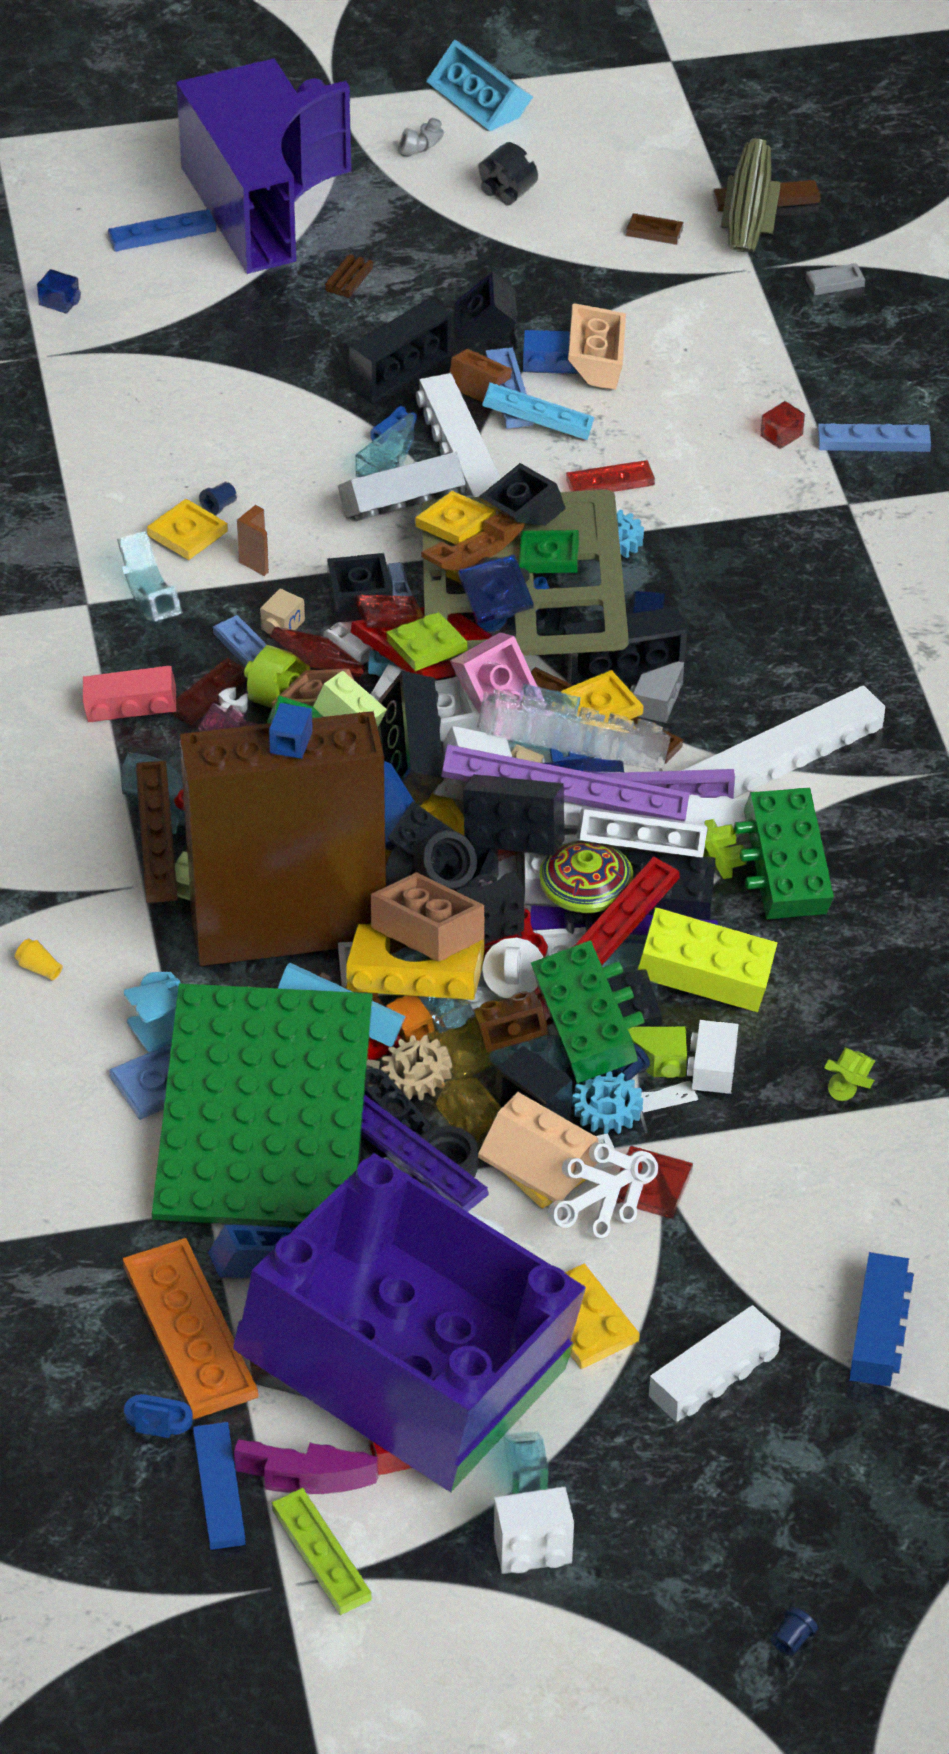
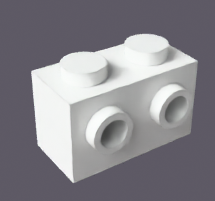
(714, 1056)

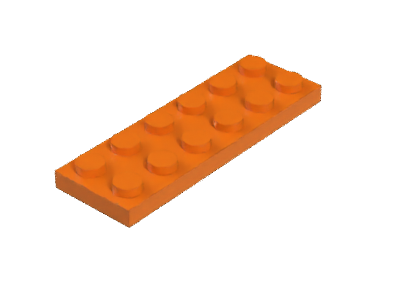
(190, 1328)

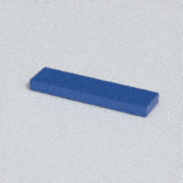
(162, 230)
(219, 1486)

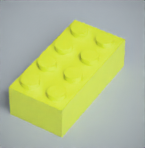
(707, 959)

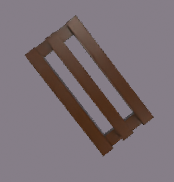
(654, 228)
(344, 275)

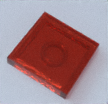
(388, 611)
(666, 1189)

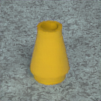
(36, 958)

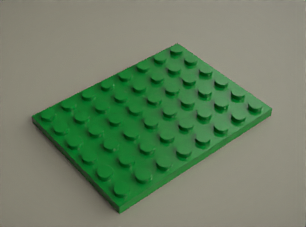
(261, 1103)

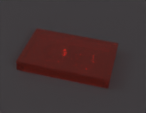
(317, 650)

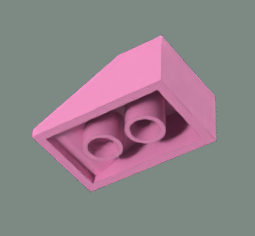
(492, 666)

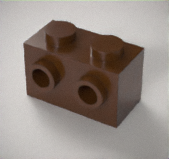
(510, 1021)

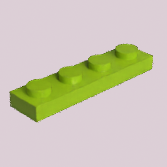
(321, 1551)

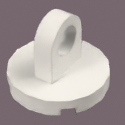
(509, 967)

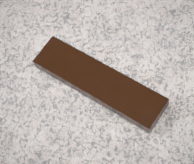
(790, 194)

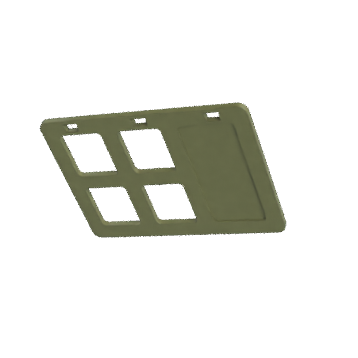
(596, 519)

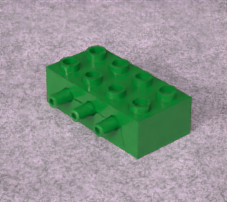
(786, 853)
(587, 1010)

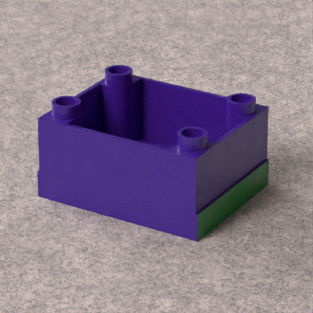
(410, 1320)

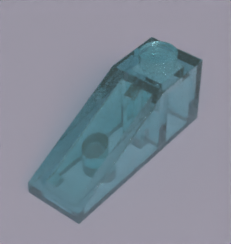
(387, 450)

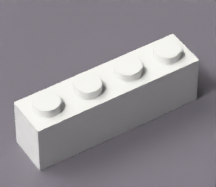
(641, 832)
(714, 1364)

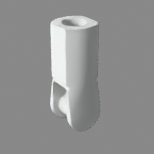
(348, 642)

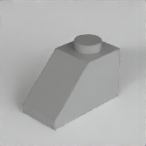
(659, 691)

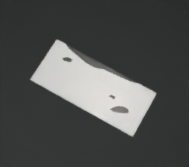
(668, 1096)

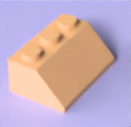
(597, 344)
(533, 1144)

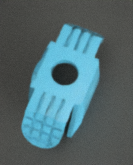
(155, 1009)

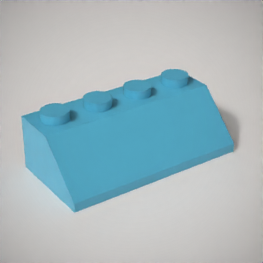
(478, 87)

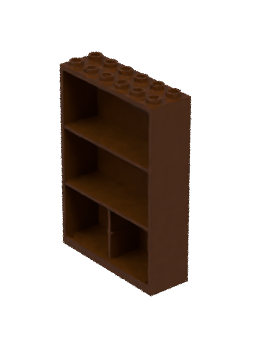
(280, 841)

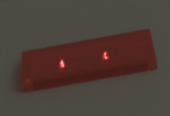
(612, 477)
(200, 697)

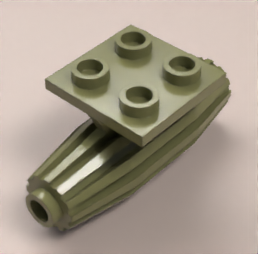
(751, 198)

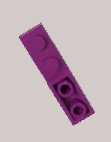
(317, 1472)

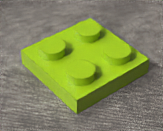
(427, 641)

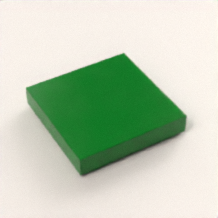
(549, 551)

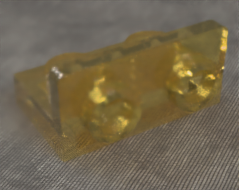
(468, 1106)

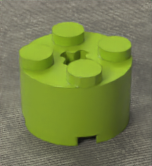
(272, 674)

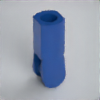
(386, 424)

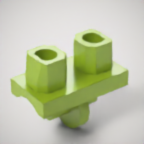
(717, 845)
(851, 1071)

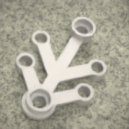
(606, 1188)

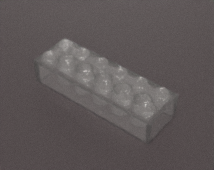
(573, 731)

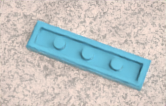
(538, 411)
(384, 1021)

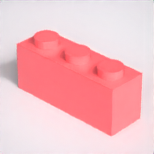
(129, 693)

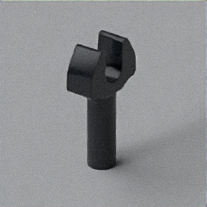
(573, 918)

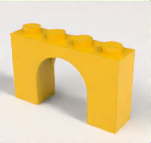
(376, 971)

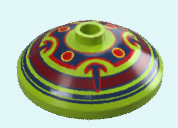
(585, 876)

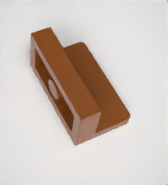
(475, 372)
(253, 540)

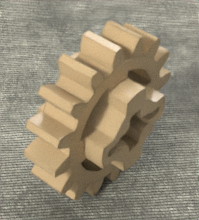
(417, 1066)

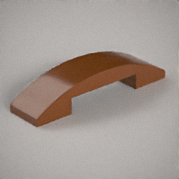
(497, 534)

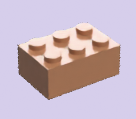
(427, 916)

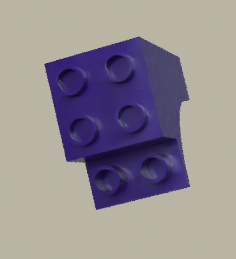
(257, 149)

